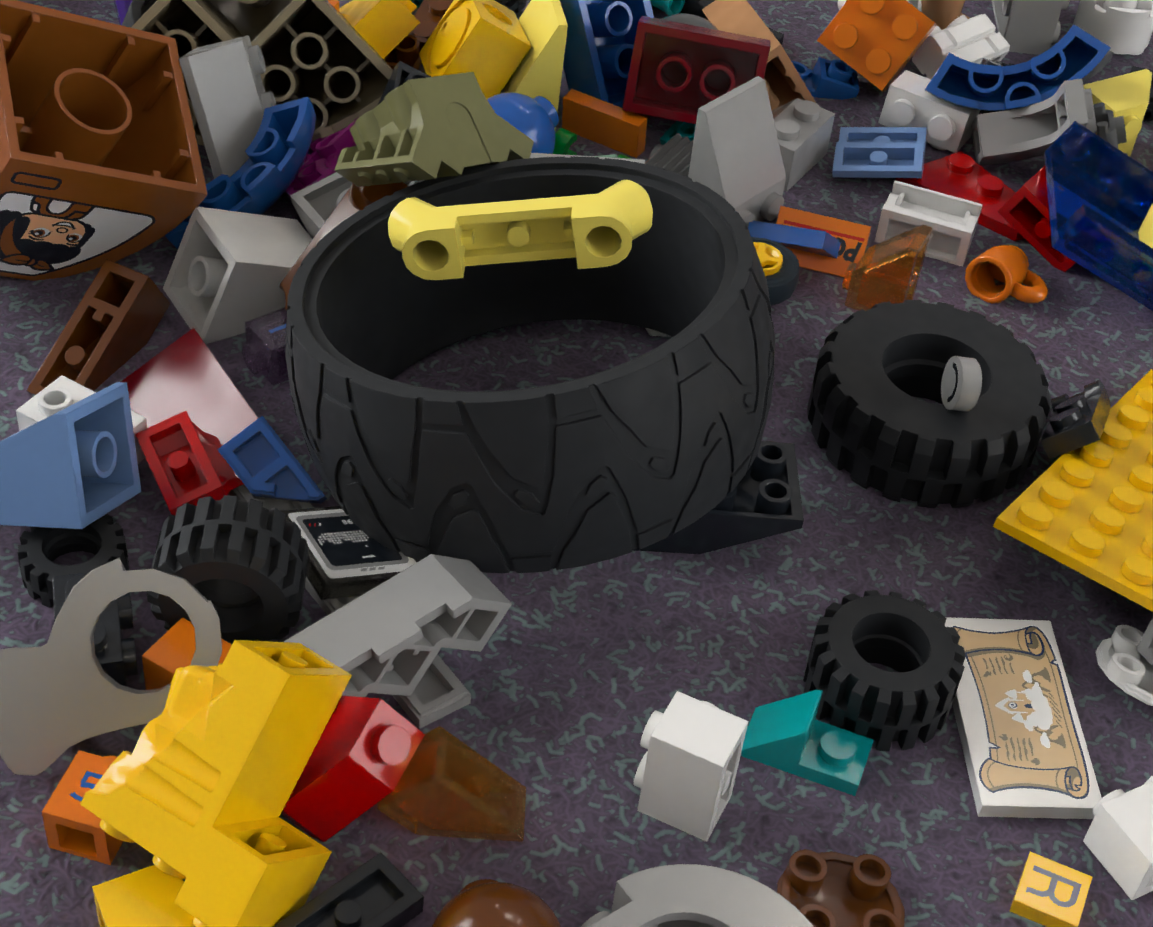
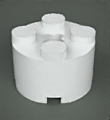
(1118, 23)

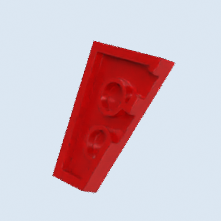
(966, 179)

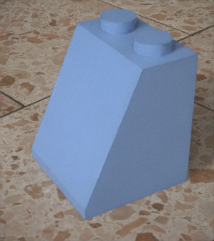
(71, 464)

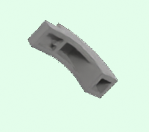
(1034, 128)
(696, 898)

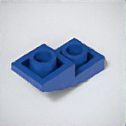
(829, 79)

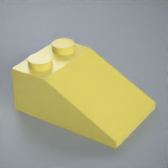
(543, 65)

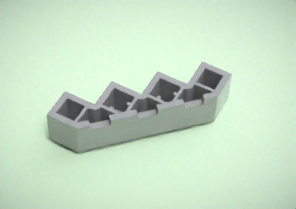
(404, 622)

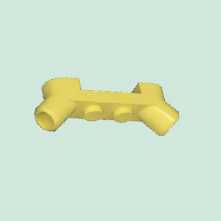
(587, 227)

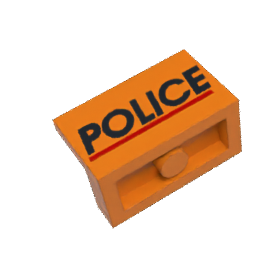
(851, 235)

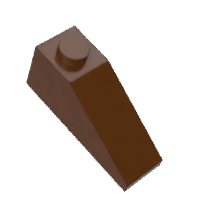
(105, 329)

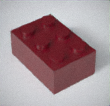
(687, 66)

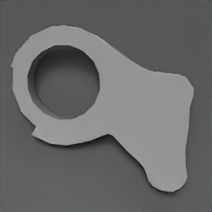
(59, 689)

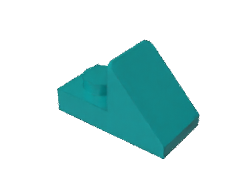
(794, 742)

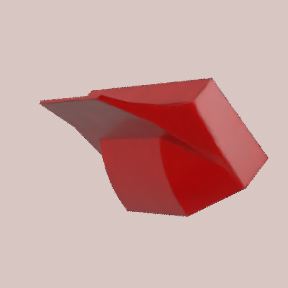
(186, 462)

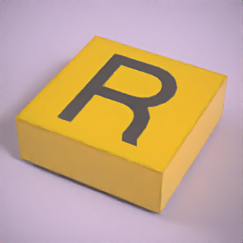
(1050, 893)

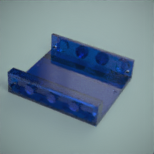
(1098, 208)

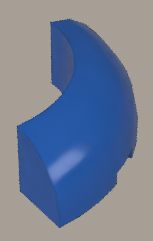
(1019, 84)
(272, 164)

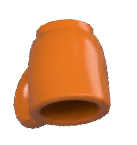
(1009, 266)

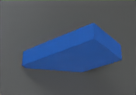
(797, 238)
(268, 465)

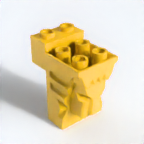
(217, 777)

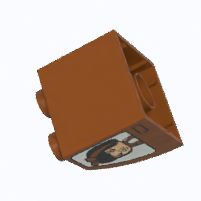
(89, 142)

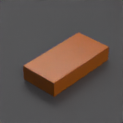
(604, 123)

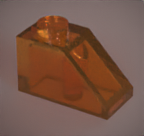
(887, 270)
(456, 793)

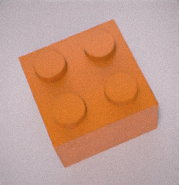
(877, 37)

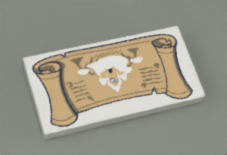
(1020, 723)

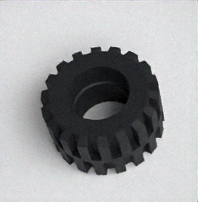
(240, 561)
(878, 701)

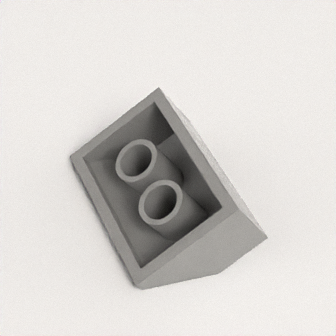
(227, 99)

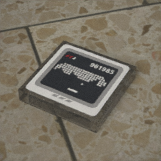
(341, 555)

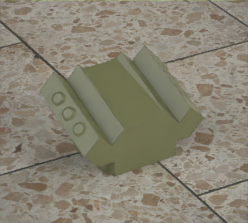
(429, 132)

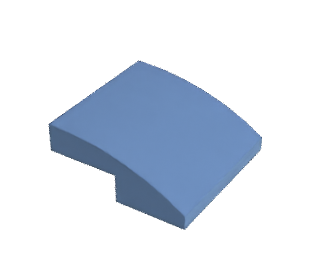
(880, 152)

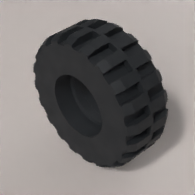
(918, 448)

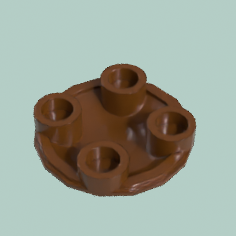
(842, 890)

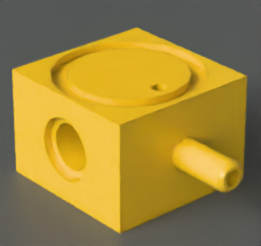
(477, 39)

